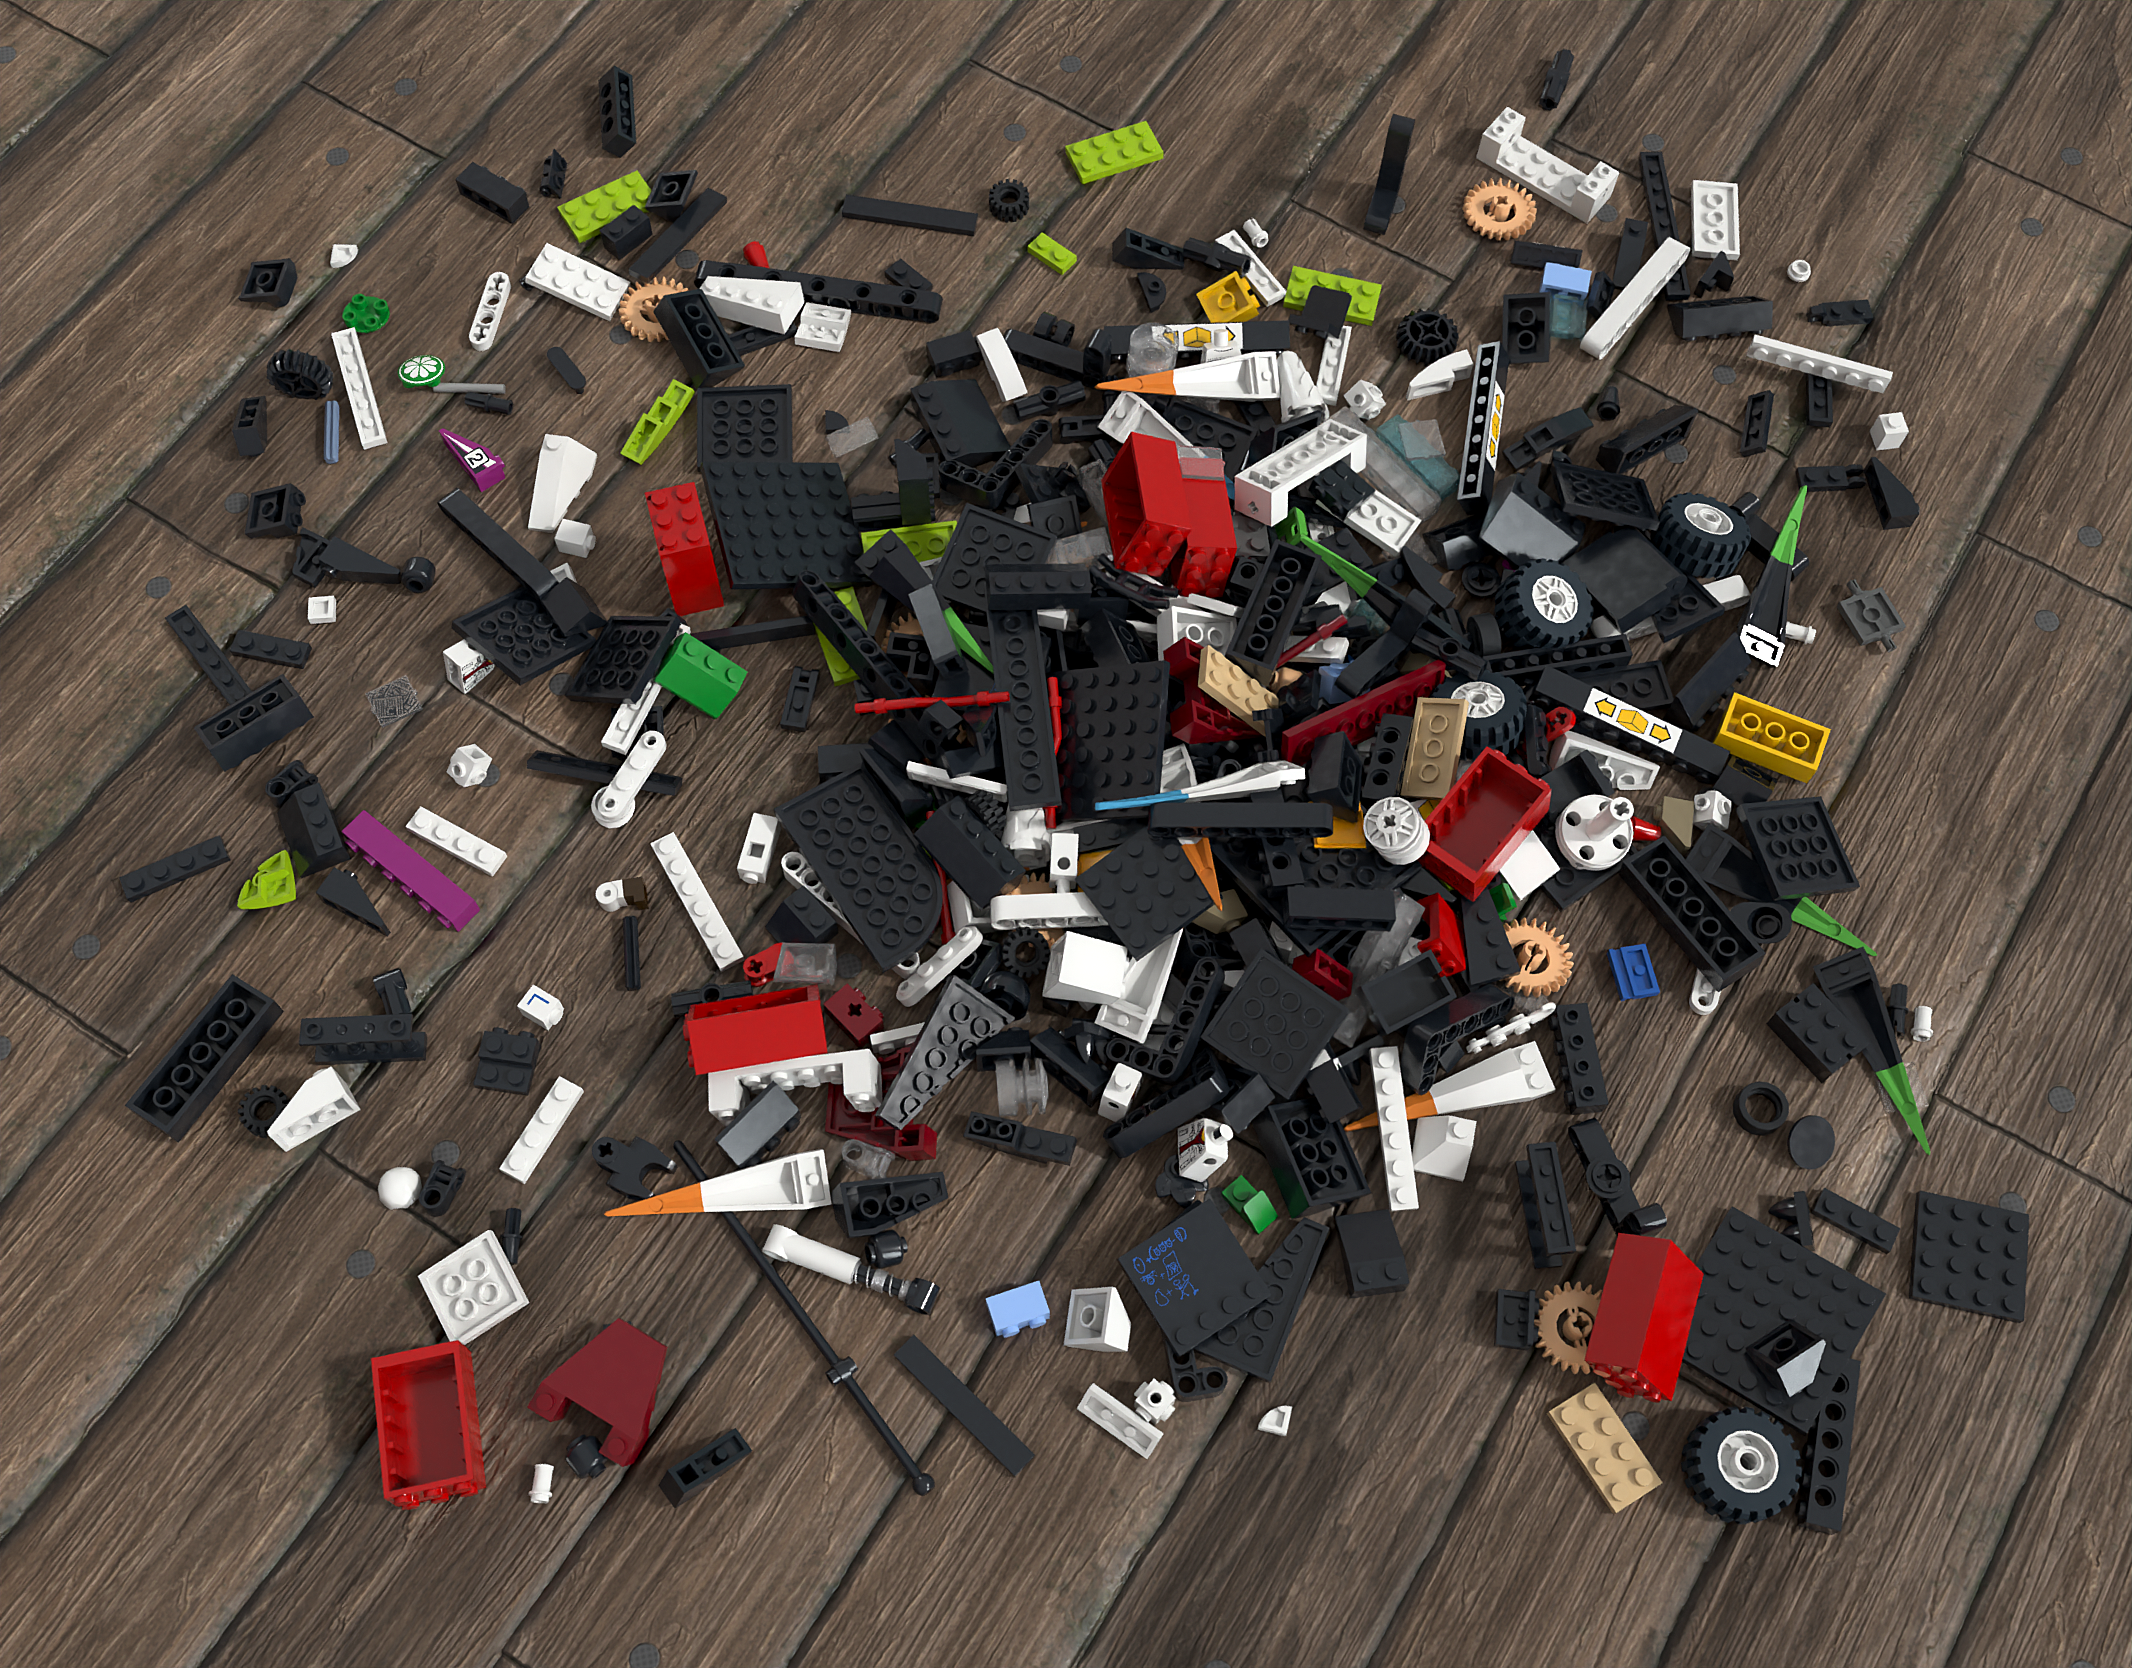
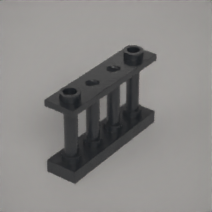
(363, 1039)
(1545, 1205)

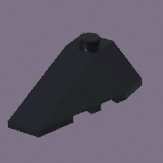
(878, 1204)

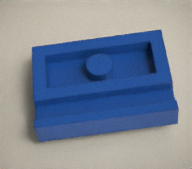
(1633, 972)

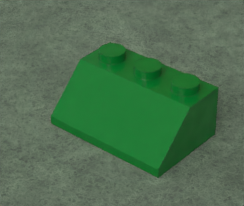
(699, 675)

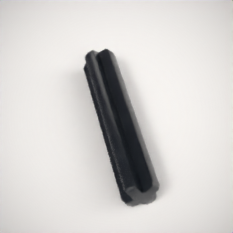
(631, 953)

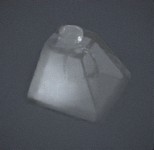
(806, 964)

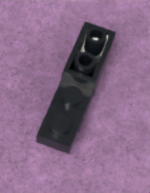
(1546, 437)
(1020, 1140)

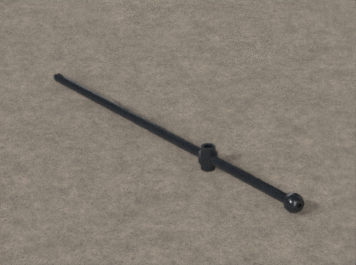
(840, 1369)

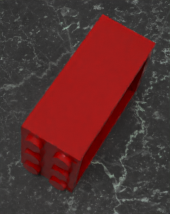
(1145, 504)
(1210, 548)
(684, 549)
(1483, 822)
(755, 1029)
(1644, 1317)
(428, 1425)

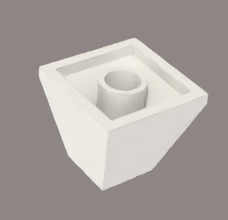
(1443, 1146)
(1097, 1320)

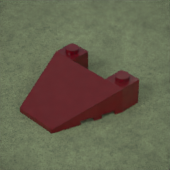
(1202, 716)
(911, 1142)
(612, 1379)

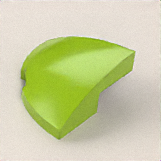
(271, 885)

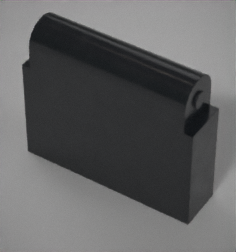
(1626, 577)

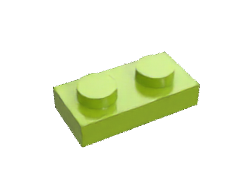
(1052, 253)

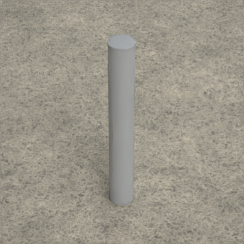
(470, 387)

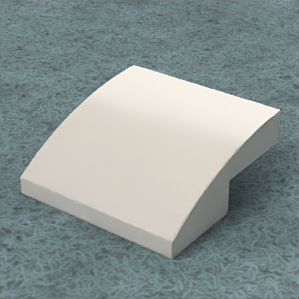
(823, 327)

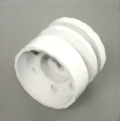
(1399, 843)

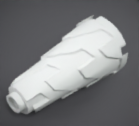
(1297, 389)
(1026, 836)

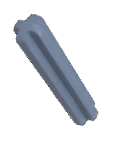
(331, 432)

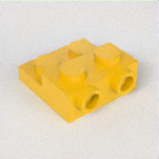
(1229, 300)

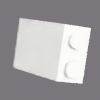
(1085, 970)

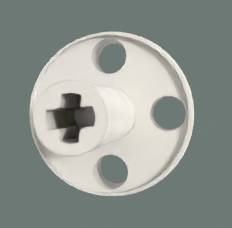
(1595, 831)

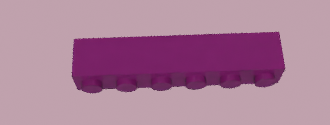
(411, 871)

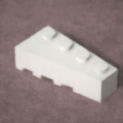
(754, 301)

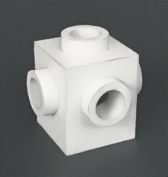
(1365, 399)
(469, 765)
(1711, 809)
(1149, 1410)

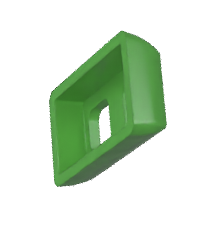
(1286, 526)

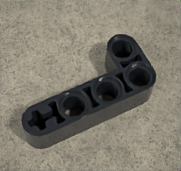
(1763, 535)
(1196, 1376)

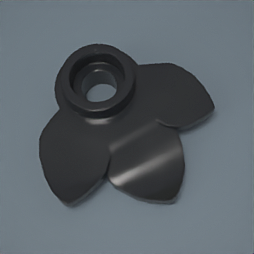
(1181, 1188)

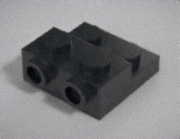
(1341, 490)
(275, 512)
(507, 1061)

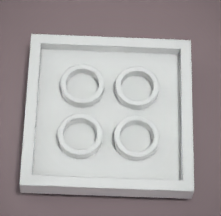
(473, 1288)

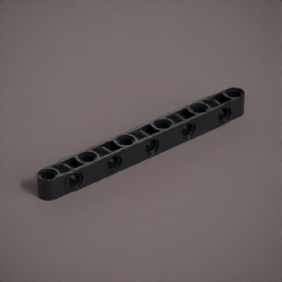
(849, 294)
(866, 659)

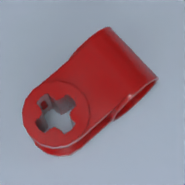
(764, 963)

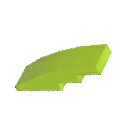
(658, 423)

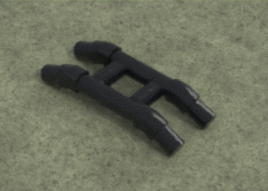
(1139, 596)

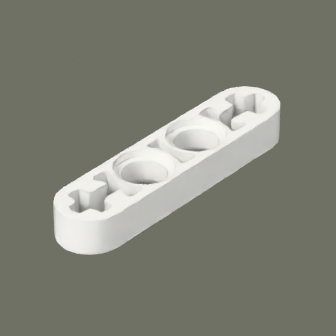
(493, 311)

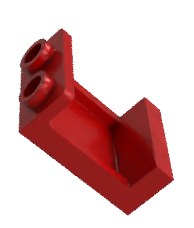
(1445, 935)

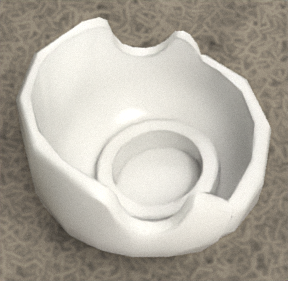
(399, 1187)

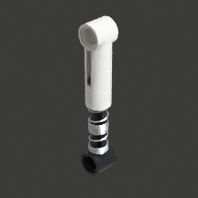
(789, 1246)

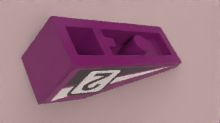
(475, 460)

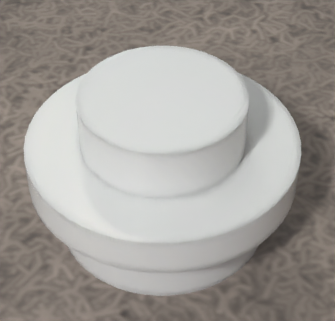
(1799, 271)

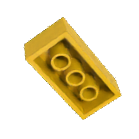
(1771, 738)

